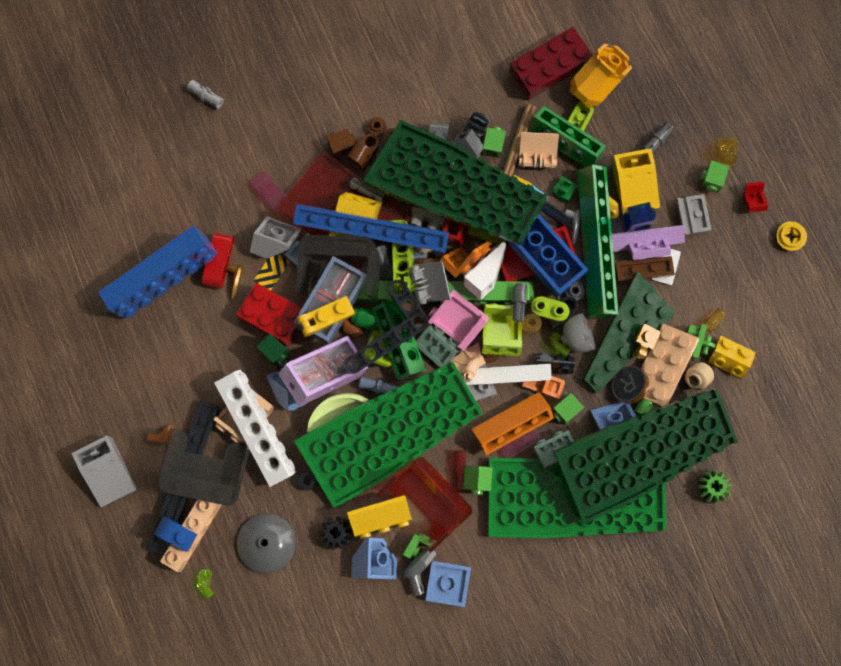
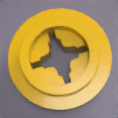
(797, 230)

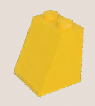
(356, 205)

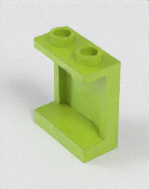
(501, 333)

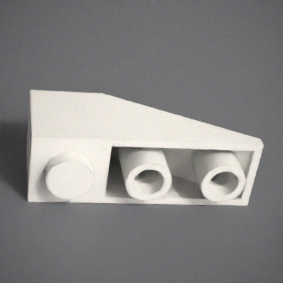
(484, 275)

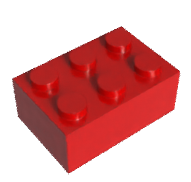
(270, 314)

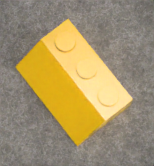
(380, 517)

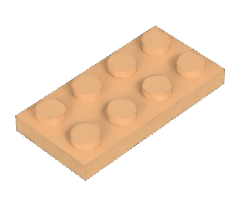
(667, 363)

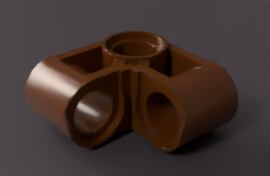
(361, 154)

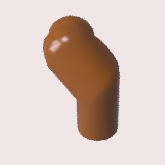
(351, 330)
(160, 438)

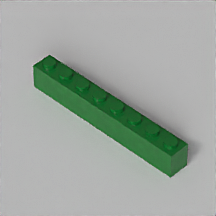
(597, 242)

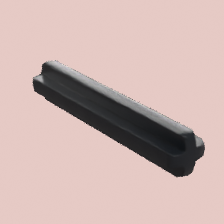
(556, 214)

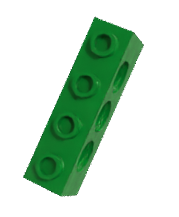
(571, 139)
(406, 357)

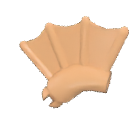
(469, 361)

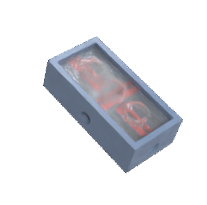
(335, 283)

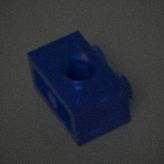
(639, 217)

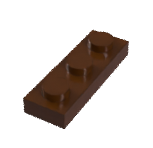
(648, 268)

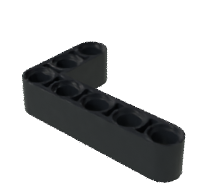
(392, 334)

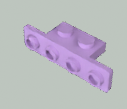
(649, 242)

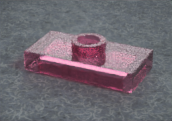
(268, 190)
(520, 444)

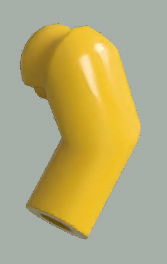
(614, 211)

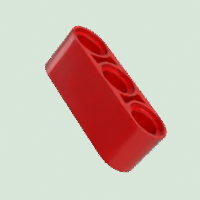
(215, 271)

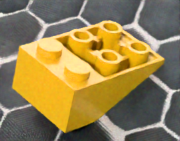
(636, 178)

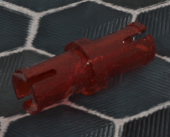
(460, 462)

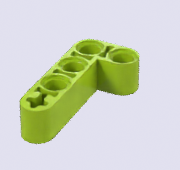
(400, 259)

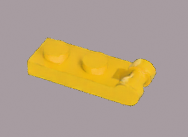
(326, 316)

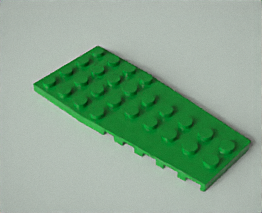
(387, 432)
(537, 504)

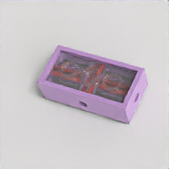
(320, 371)

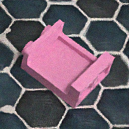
(458, 319)

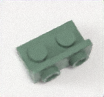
(437, 345)
(544, 449)

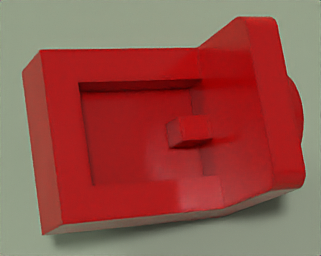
(754, 197)

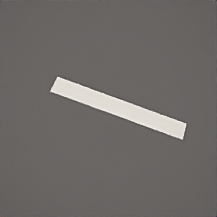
(511, 374)

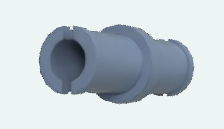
(375, 386)

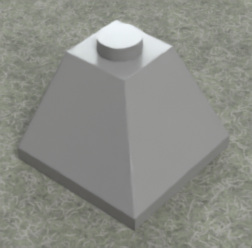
(273, 237)

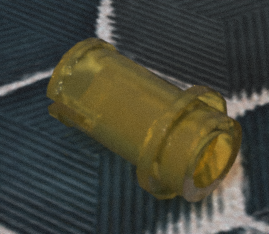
(713, 321)

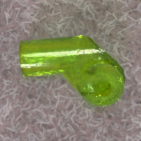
(556, 345)
(203, 583)

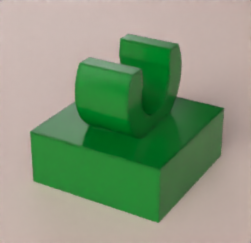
(564, 189)

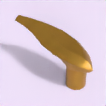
(238, 271)

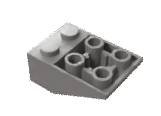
(104, 471)

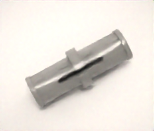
(205, 94)

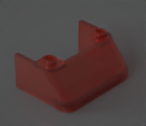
(432, 496)

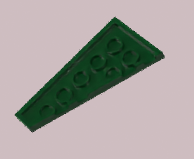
(638, 306)

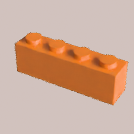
(512, 423)

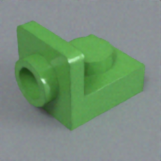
(413, 546)

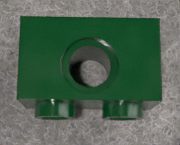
(274, 351)

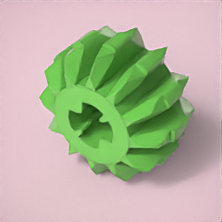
(718, 481)

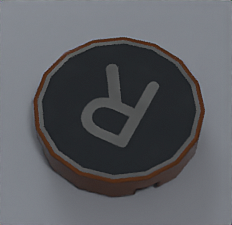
(630, 384)

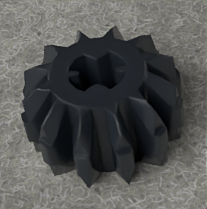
(478, 123)
(330, 537)

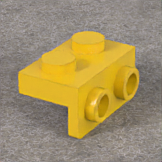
(732, 357)

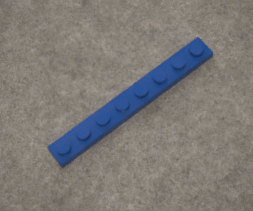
(371, 228)

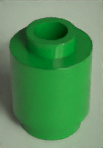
(364, 319)

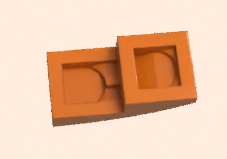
(551, 388)

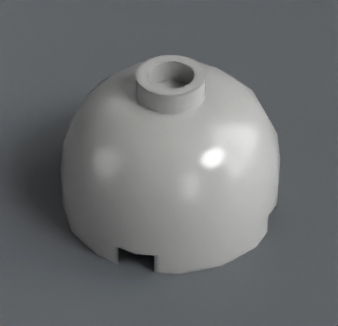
(578, 335)

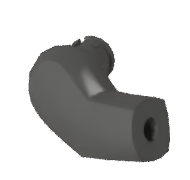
(415, 569)

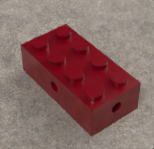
(550, 63)

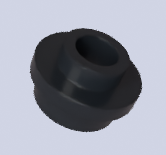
(306, 474)

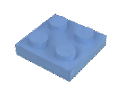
(448, 583)

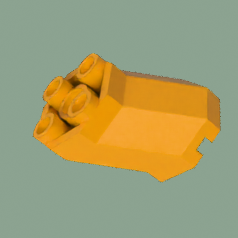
(600, 75)

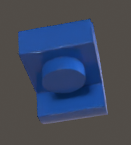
(175, 533)

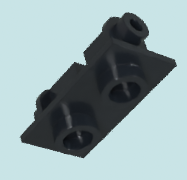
(561, 365)

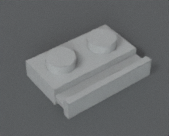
(694, 214)

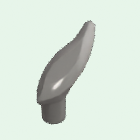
(576, 216)

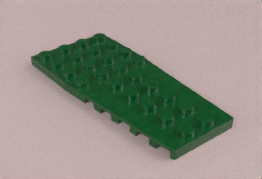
(454, 184)
(643, 452)

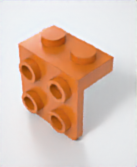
(461, 261)

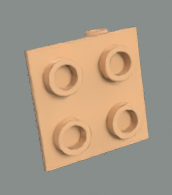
(538, 150)

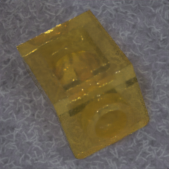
(727, 151)

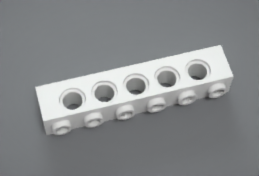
(245, 423)

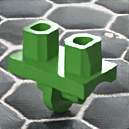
(699, 331)

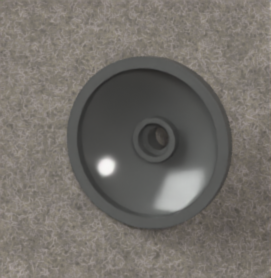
(279, 548)

